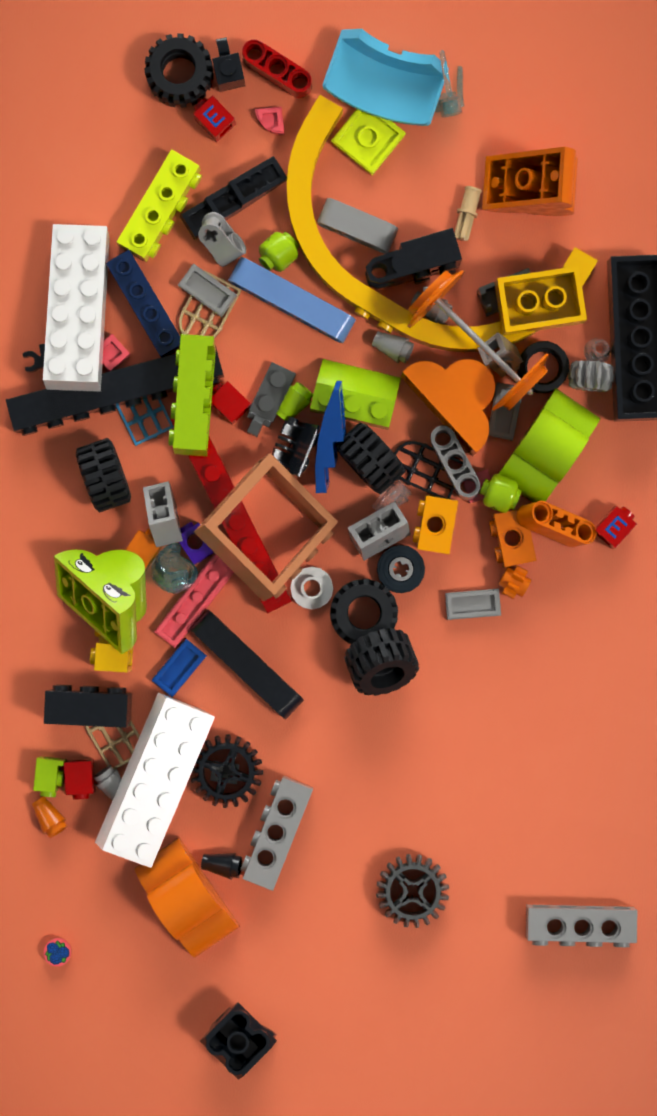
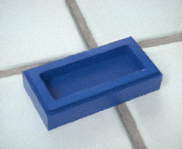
(179, 667)

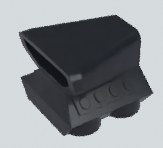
(238, 1040)

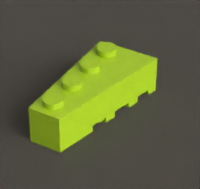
(193, 396)

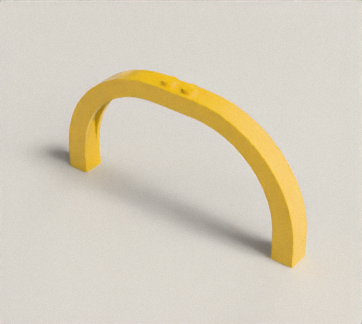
(369, 303)

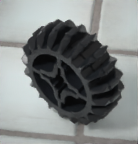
(234, 749)

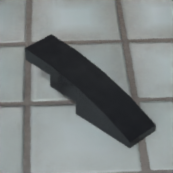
(237, 194)

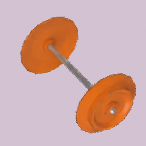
(433, 295)

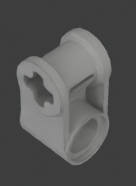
(220, 239)

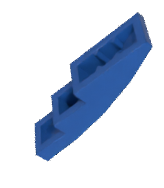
(332, 431)

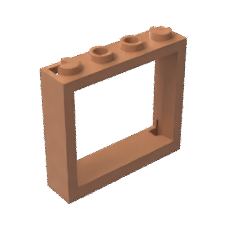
(235, 559)

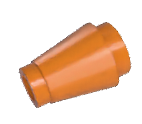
(49, 818)

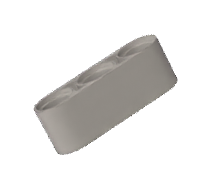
(357, 225)
(454, 449)

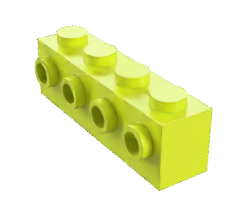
(159, 205)

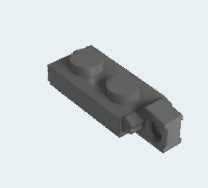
(269, 397)

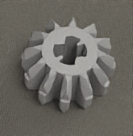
(591, 376)

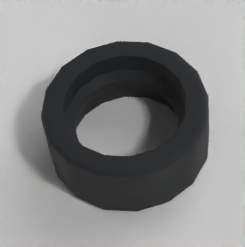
(558, 353)

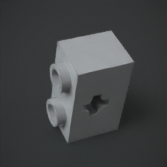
(162, 514)
(379, 530)

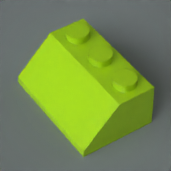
(366, 393)

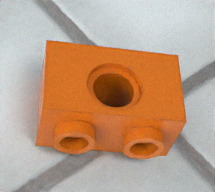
(508, 555)

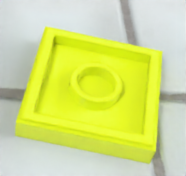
(368, 140)

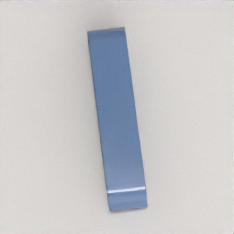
(292, 300)

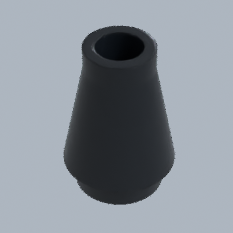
(225, 865)

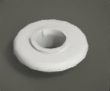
(319, 599)

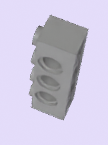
(267, 874)
(539, 916)

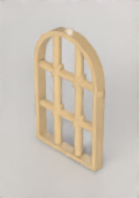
(206, 323)
(111, 743)

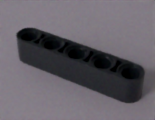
(247, 664)

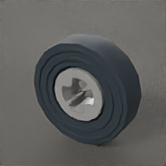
(405, 555)

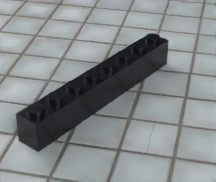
(118, 388)

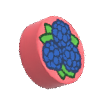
(57, 952)

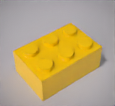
(540, 300)

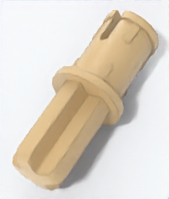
(467, 213)

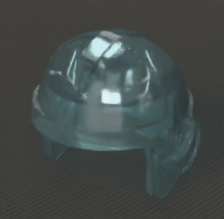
(172, 571)

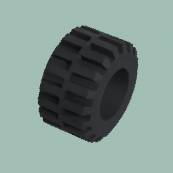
(179, 48)
(370, 458)
(103, 475)
(354, 590)
(381, 662)

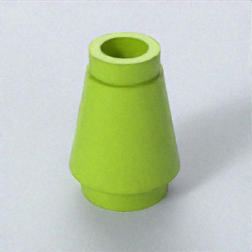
(294, 401)

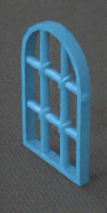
(139, 420)

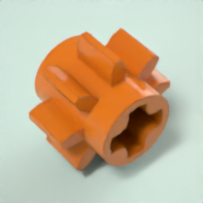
(515, 582)

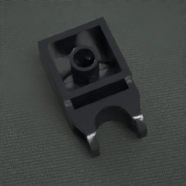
(416, 260)

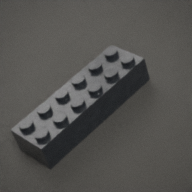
(633, 336)

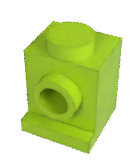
(48, 775)

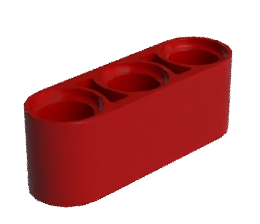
(270, 57)

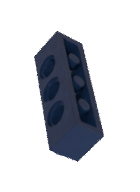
(145, 303)

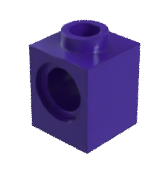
(195, 555)

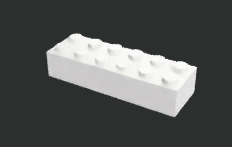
(76, 308)
(154, 780)

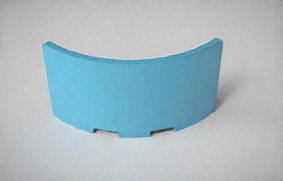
(384, 82)

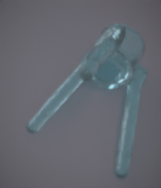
(450, 103)

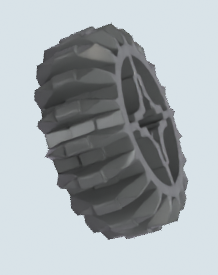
(428, 908)

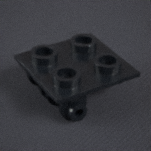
(303, 437)

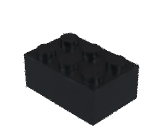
(88, 706)

